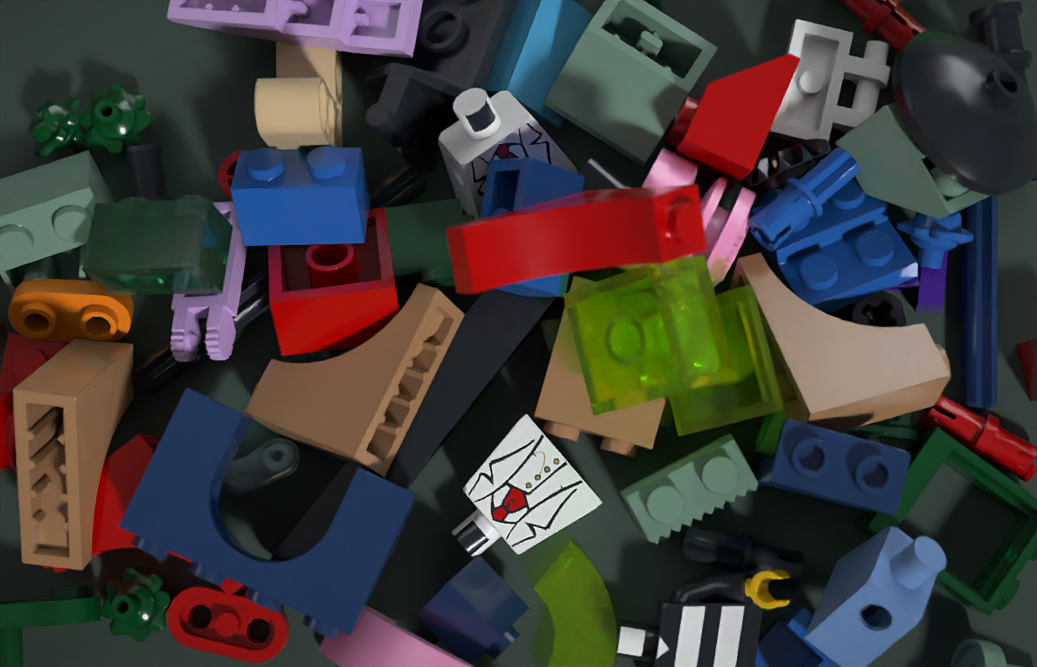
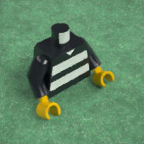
(704, 622)

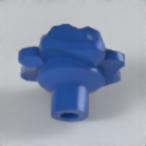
(935, 236)

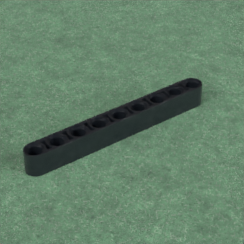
(477, 354)

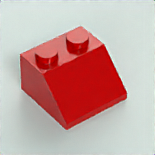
(731, 120)
(333, 292)

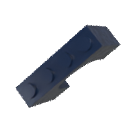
(181, 513)

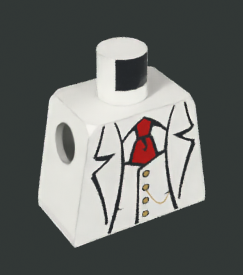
(491, 131)
(523, 493)

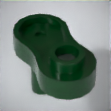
(65, 607)

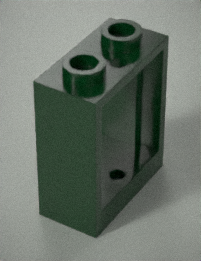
(997, 580)

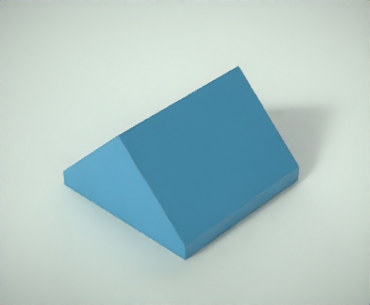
(535, 52)

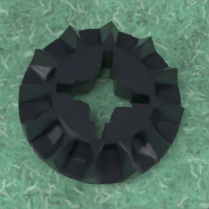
(785, 164)

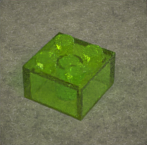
(649, 335)

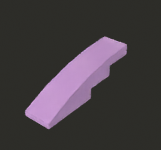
(339, 25)

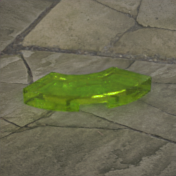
(579, 612)

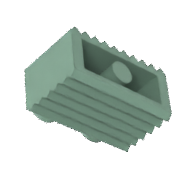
(689, 488)

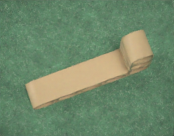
(303, 101)

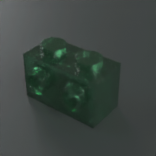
(421, 243)
(158, 246)

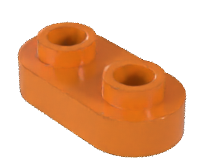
(69, 311)

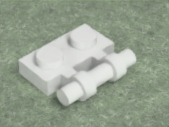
(812, 97)

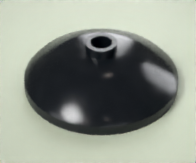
(967, 111)

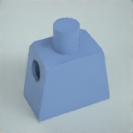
(890, 577)

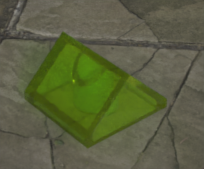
(756, 386)

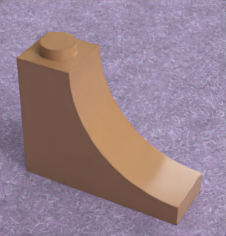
(840, 370)
(364, 398)
(62, 438)

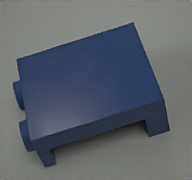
(834, 469)

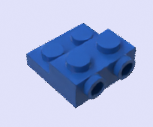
(842, 253)

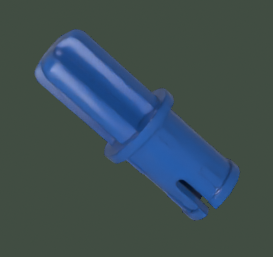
(802, 199)

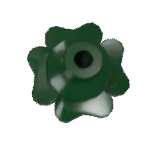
(115, 119)
(58, 127)
(136, 604)

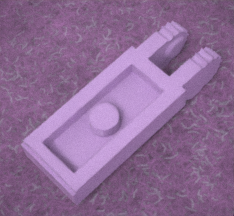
(216, 307)

